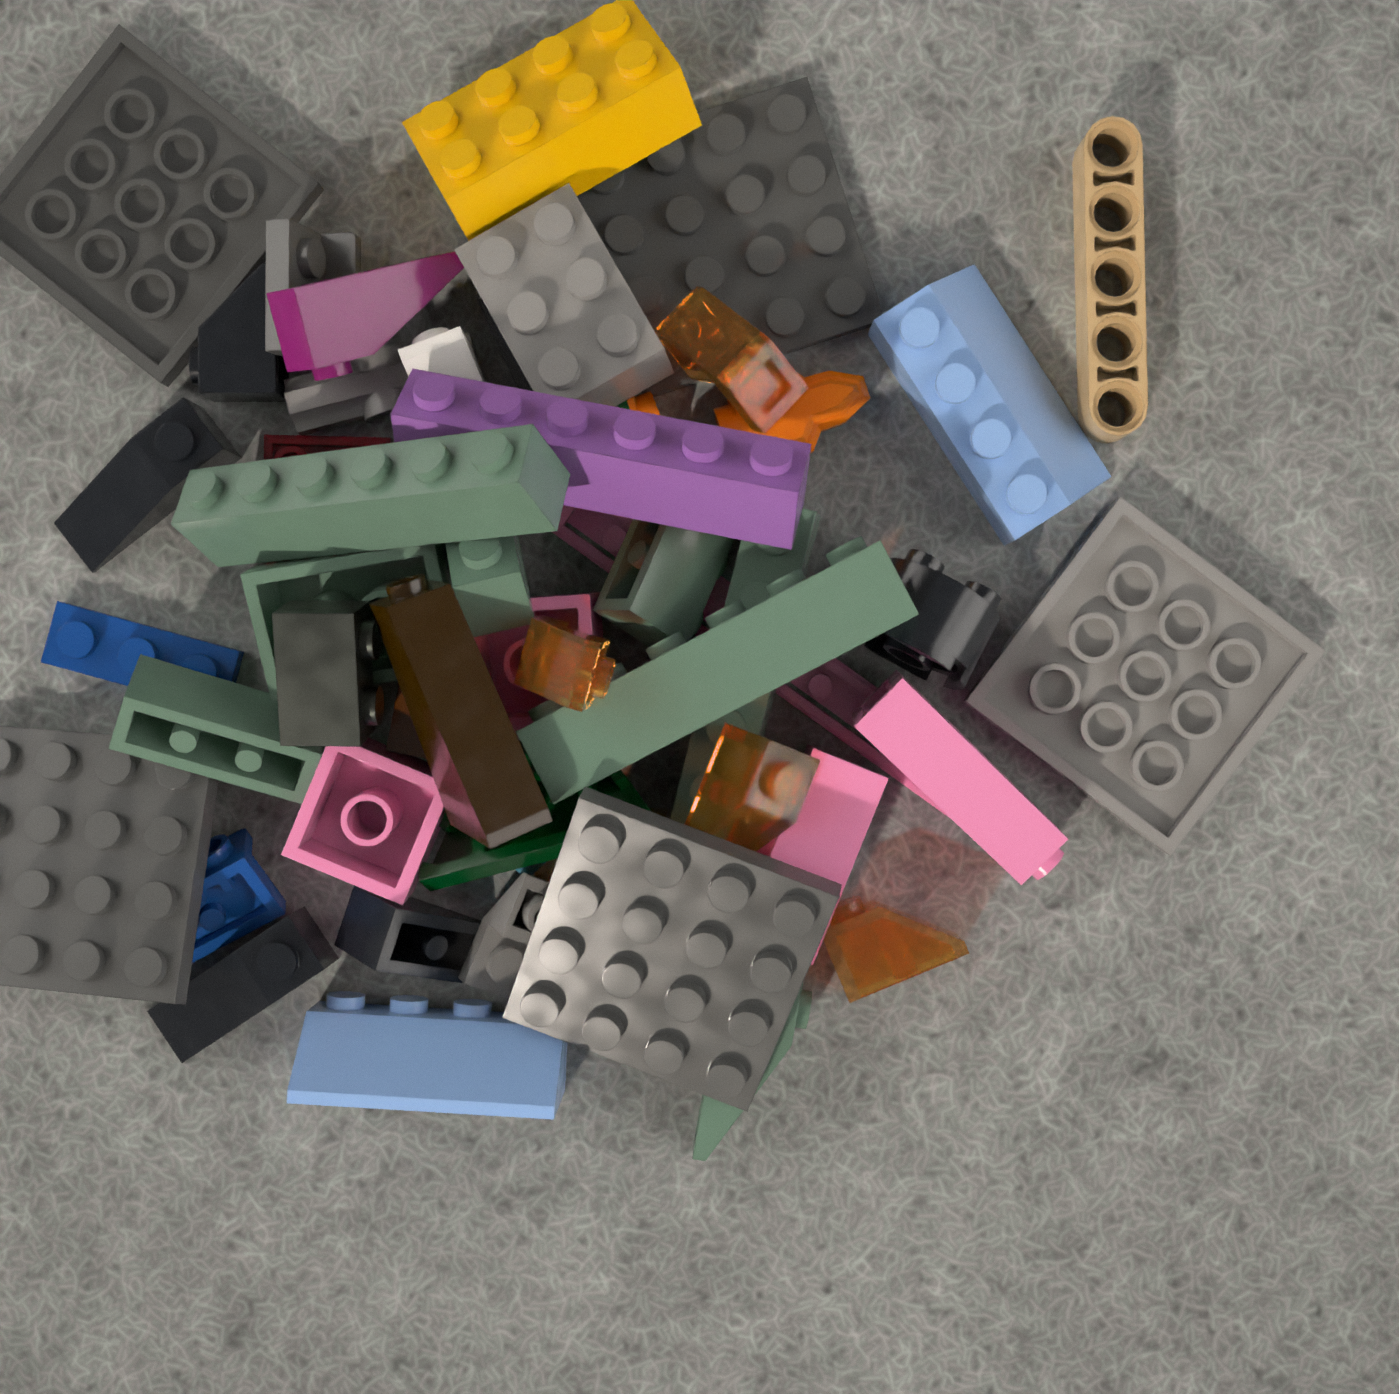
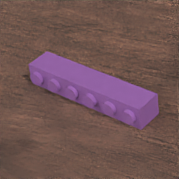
(630, 459)

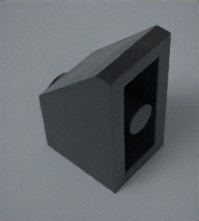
(232, 353)
(406, 938)

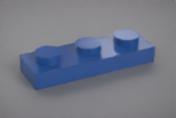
(112, 645)

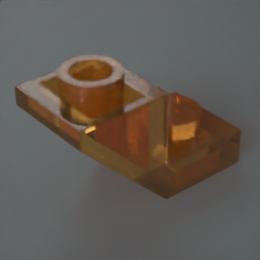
(727, 350)
(564, 664)

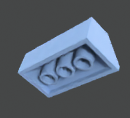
(987, 403)
(425, 1059)

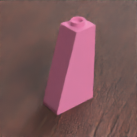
(959, 779)

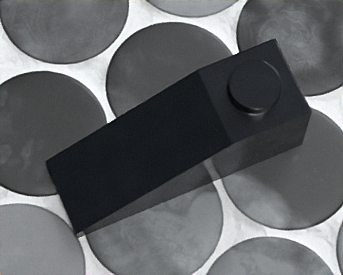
(143, 482)
(244, 984)

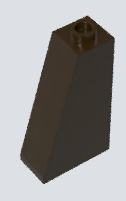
(458, 713)

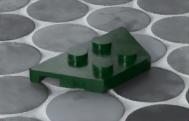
(466, 859)

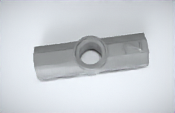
(353, 397)

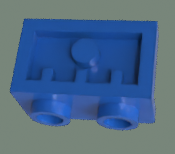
(234, 895)

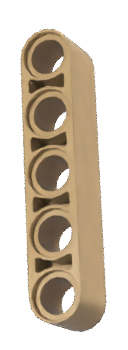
(1122, 254)

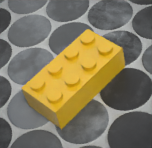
(555, 117)

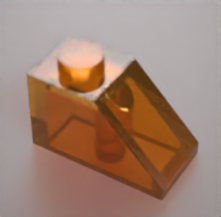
(751, 789)
(884, 946)

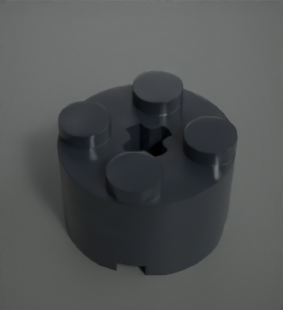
(950, 627)

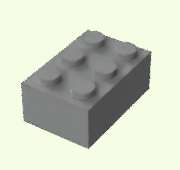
(564, 304)

